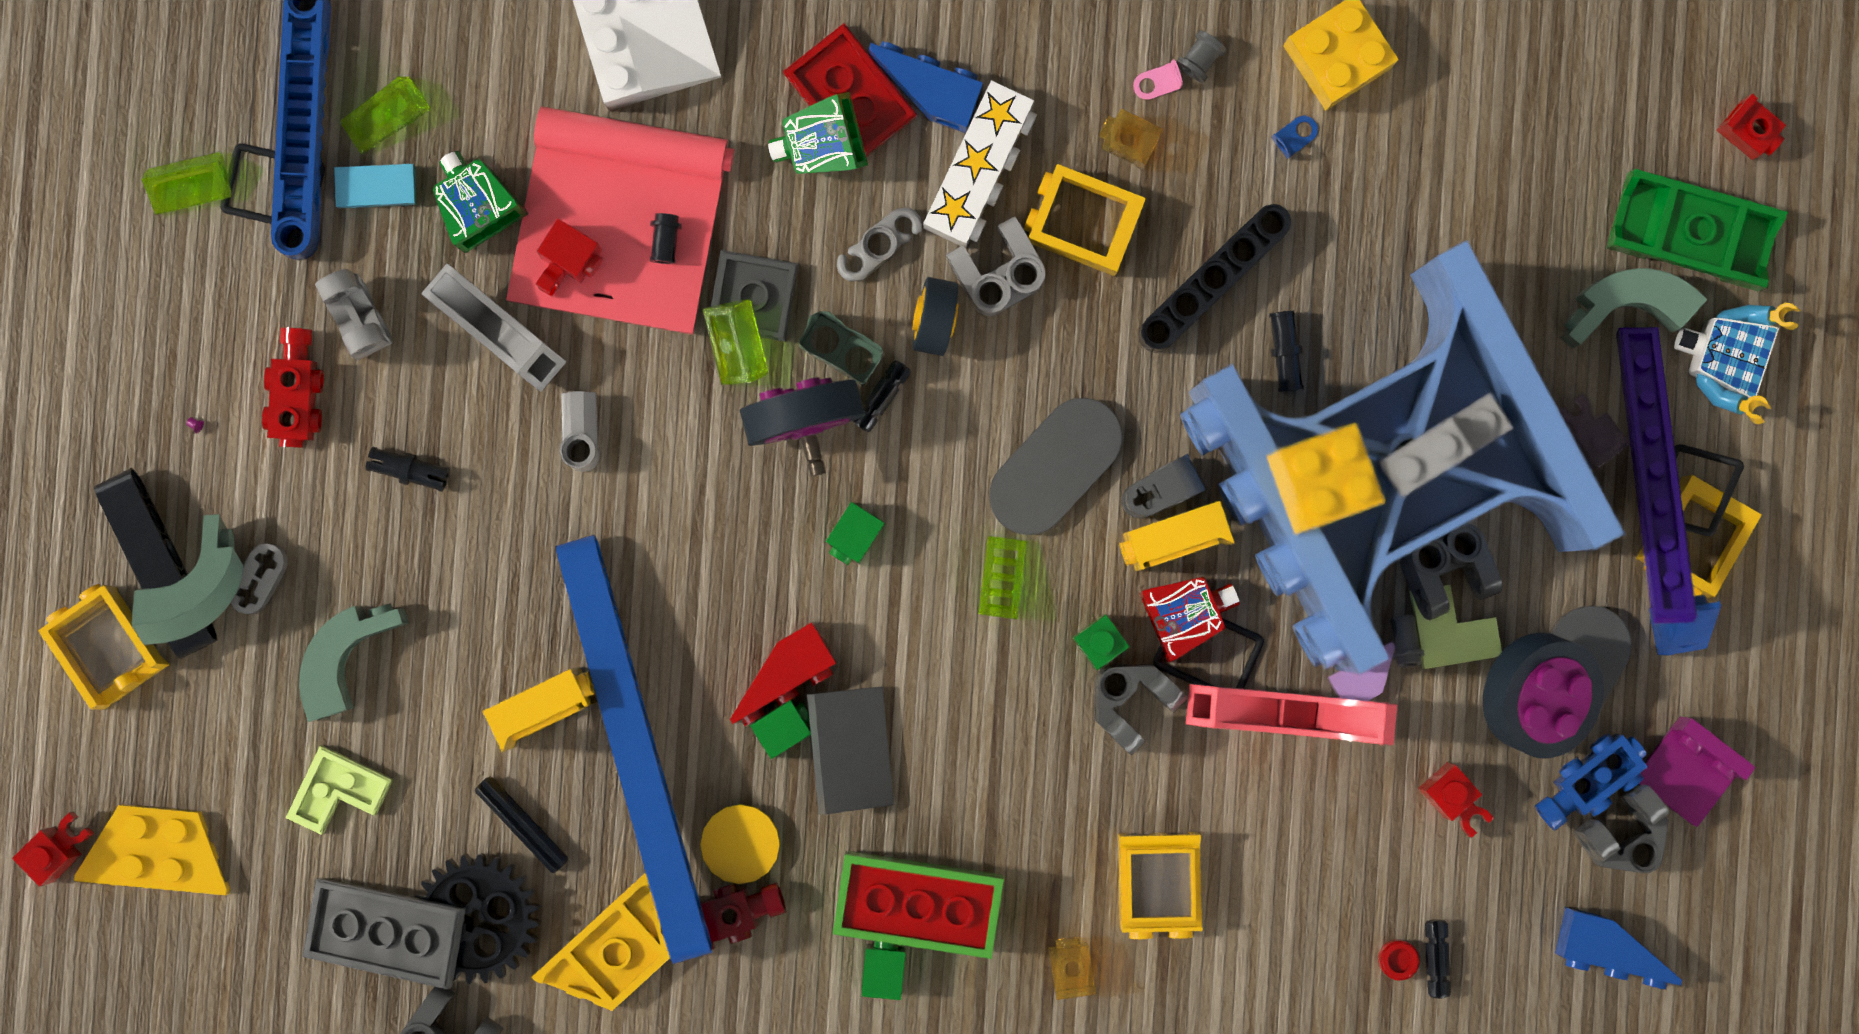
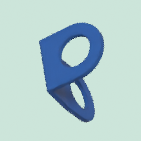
(1289, 141)

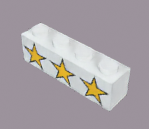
(979, 164)

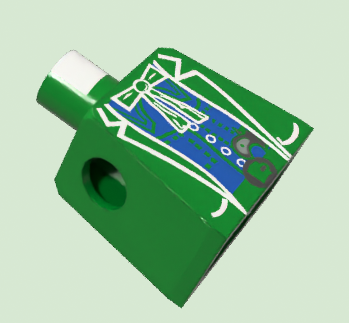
(821, 138)
(474, 202)

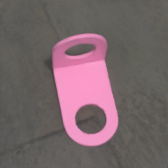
(1164, 78)

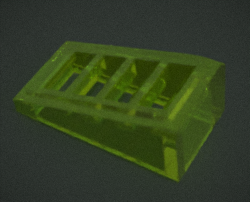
(1001, 610)

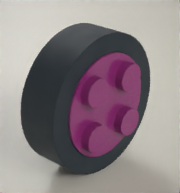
(802, 415)
(1543, 695)

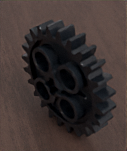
(486, 884)

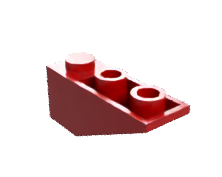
(790, 663)

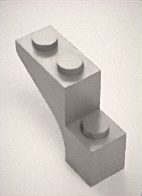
(493, 327)
(1446, 444)

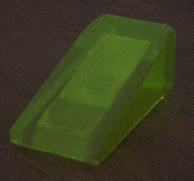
(385, 113)

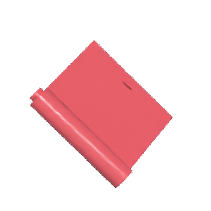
(609, 185)

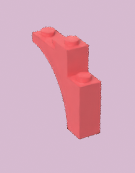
(1291, 714)

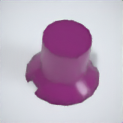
(195, 424)

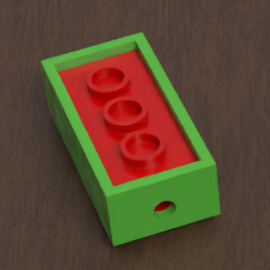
(918, 904)

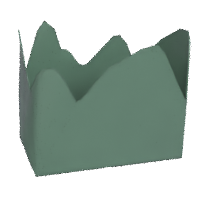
(845, 344)

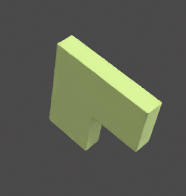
(1452, 642)
(334, 779)

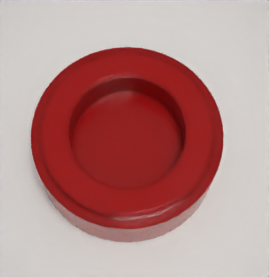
(1398, 959)

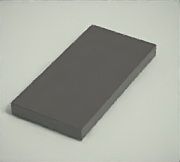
(384, 933)

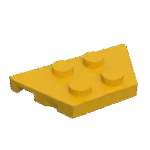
(155, 851)
(612, 952)

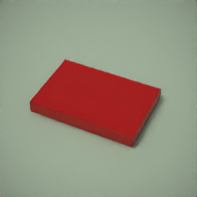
(843, 66)

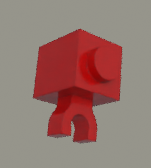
(567, 254)
(1454, 797)
(51, 851)

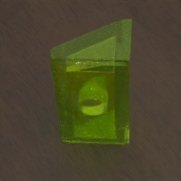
(187, 183)
(735, 342)

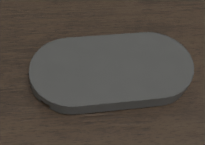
(1055, 466)
(1602, 635)

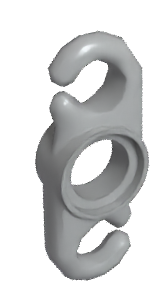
(870, 261)

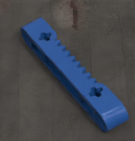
(300, 127)

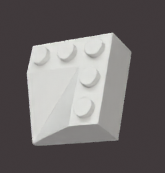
(646, 47)

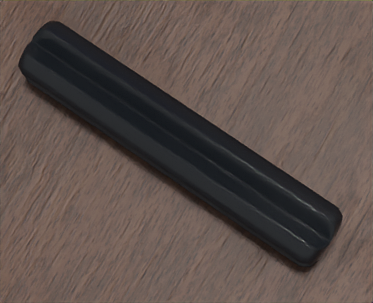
(521, 824)

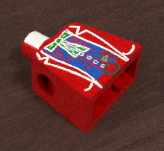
(1187, 613)

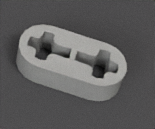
(267, 583)

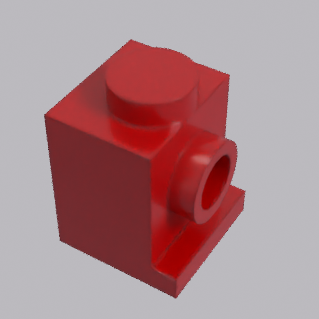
(1740, 132)

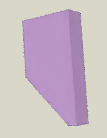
(1363, 685)

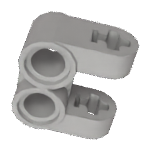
(1002, 277)
(354, 312)

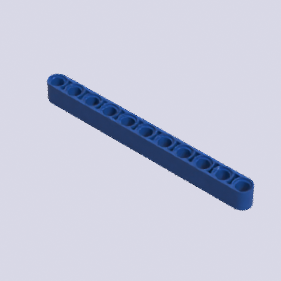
(634, 750)

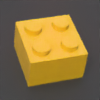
(1340, 52)
(1325, 478)

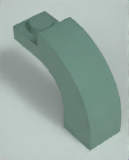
(1654, 291)
(196, 600)
(325, 659)

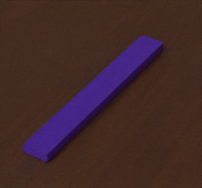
(1656, 476)

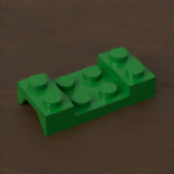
(1695, 229)

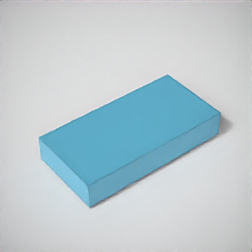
(375, 186)

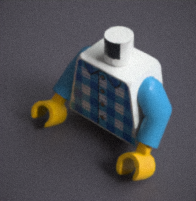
(1734, 354)

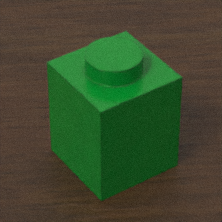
(854, 534)
(1100, 642)
(782, 728)
(883, 971)

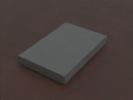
(850, 750)

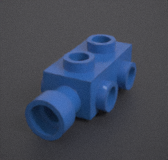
(1599, 777)

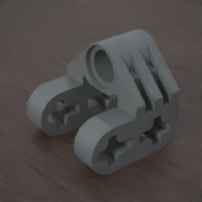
(1152, 679)
(1651, 816)

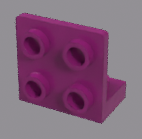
(1692, 769)

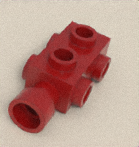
(296, 399)

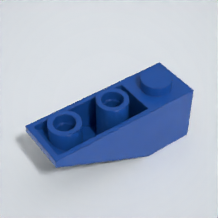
(937, 92)
(1687, 637)
(1601, 942)

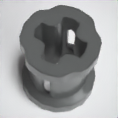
(1201, 56)

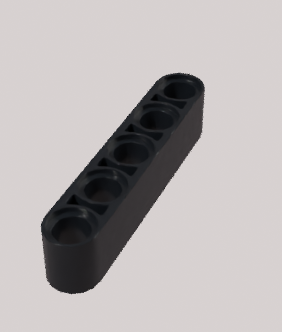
(1227, 264)
(147, 545)

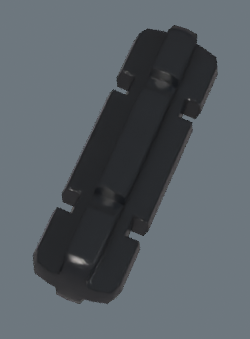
(883, 395)
(1437, 958)

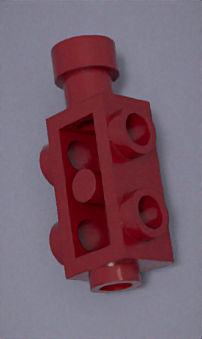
(747, 907)

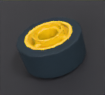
(935, 316)

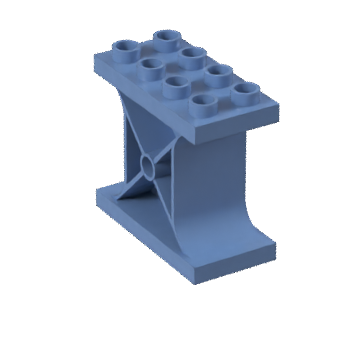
(1464, 358)

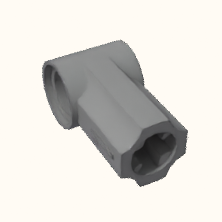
(579, 426)

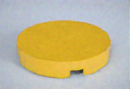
(740, 844)

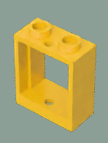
(1123, 233)
(1736, 513)

